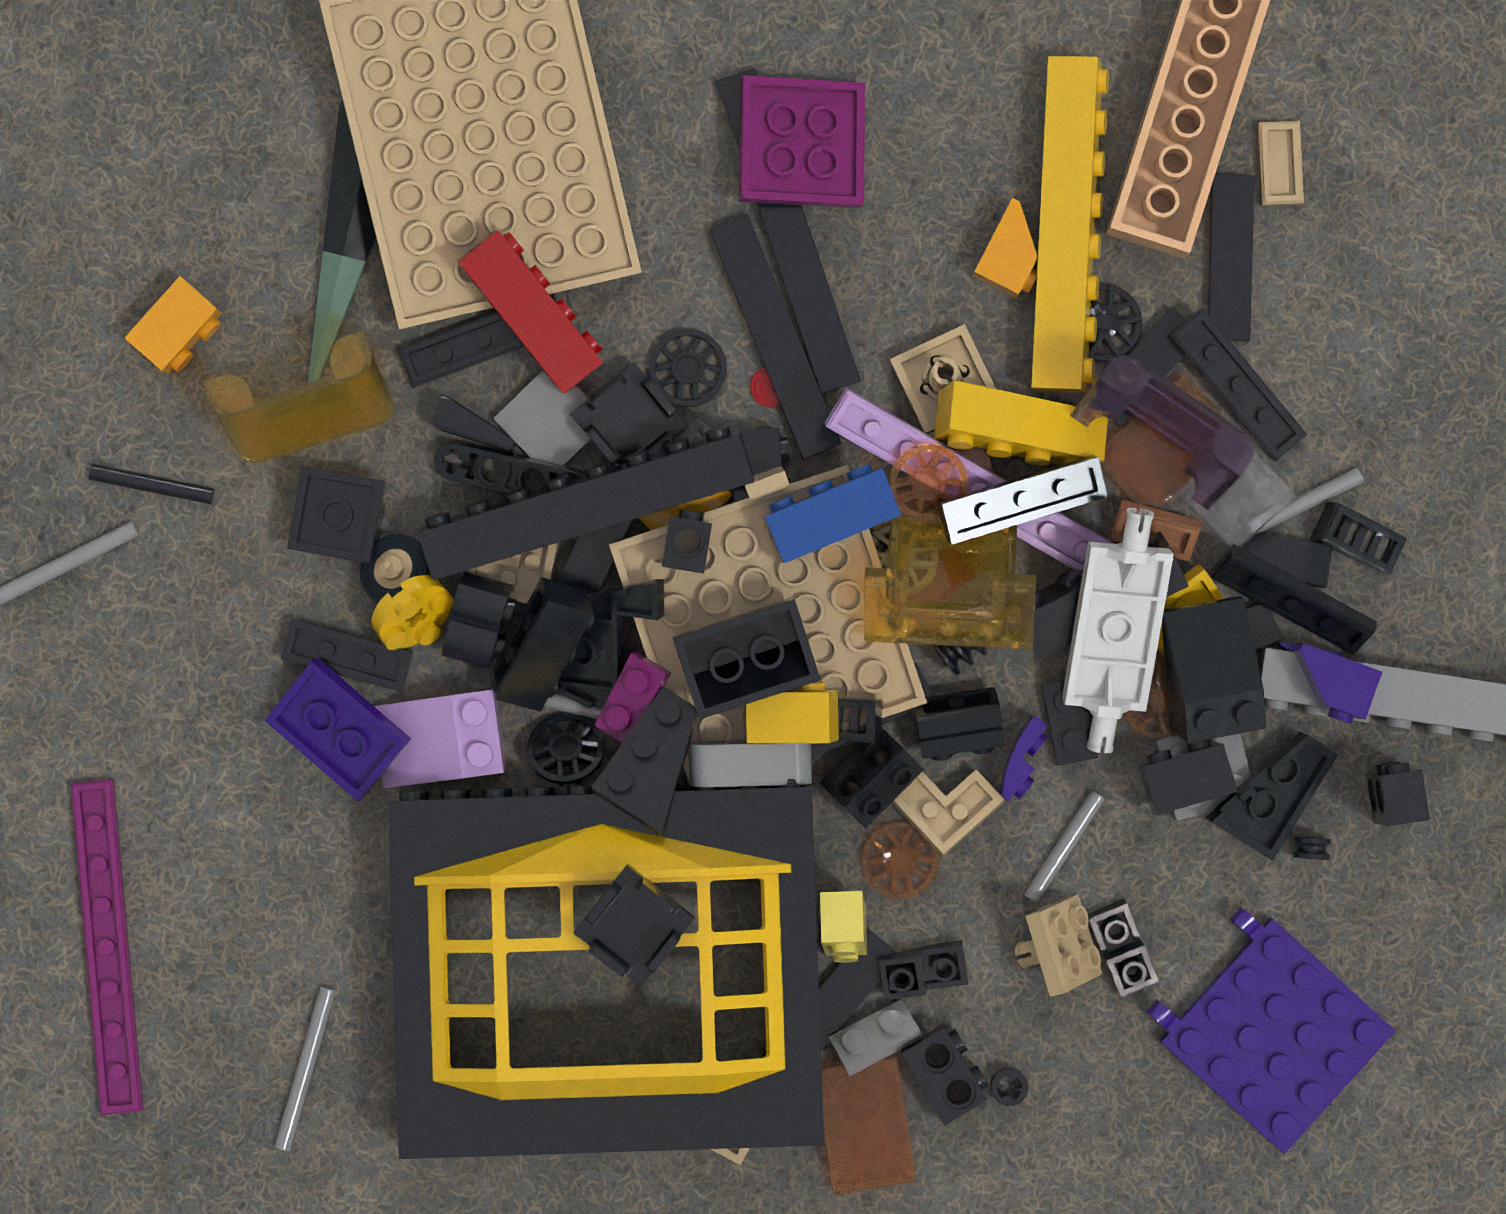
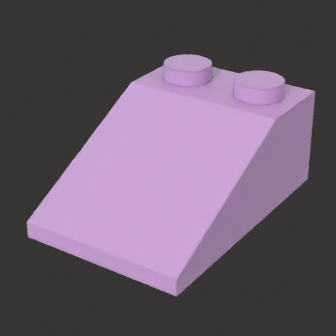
(449, 739)

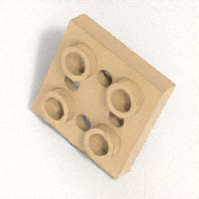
(914, 370)
(1061, 945)

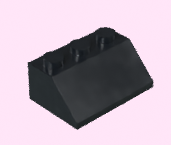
(746, 658)

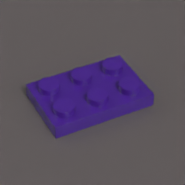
(337, 729)

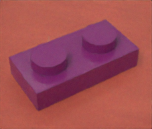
(631, 695)

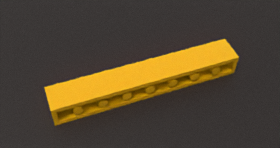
(1068, 224)

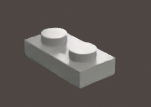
(875, 1037)

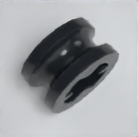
(1312, 848)
(1006, 1099)

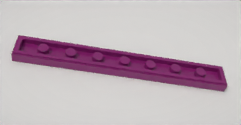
(107, 947)

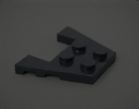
(601, 649)

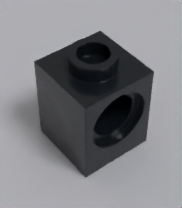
(692, 561)

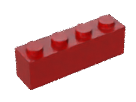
(530, 311)

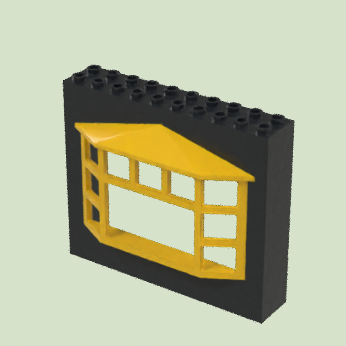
(588, 842)

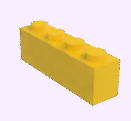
(1015, 425)

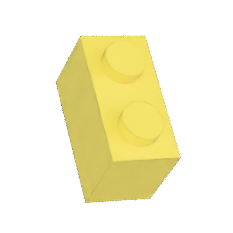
(843, 925)

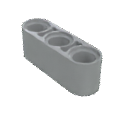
(749, 764)

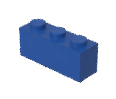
(831, 513)

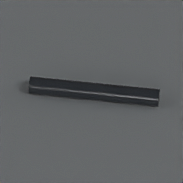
(151, 484)

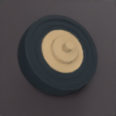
(393, 561)

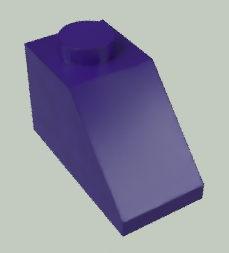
(1338, 682)

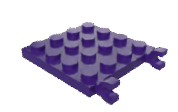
(1275, 1033)

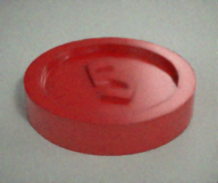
(762, 389)

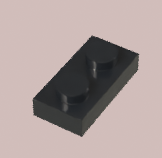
(1067, 725)

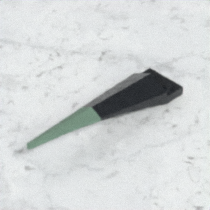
(345, 248)

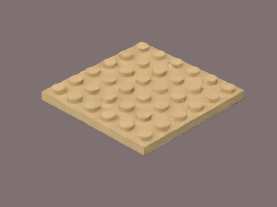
(748, 574)

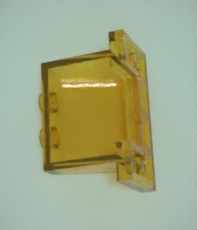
(949, 590)

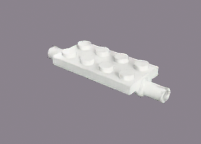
(1117, 628)

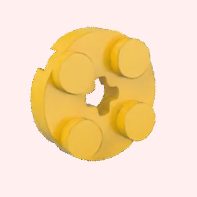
(413, 613)

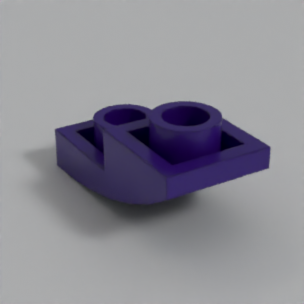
(1016, 771)

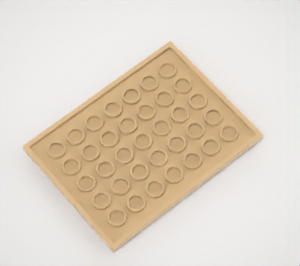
(477, 127)

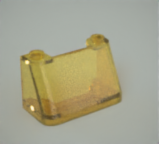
(308, 414)

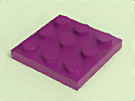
(801, 142)

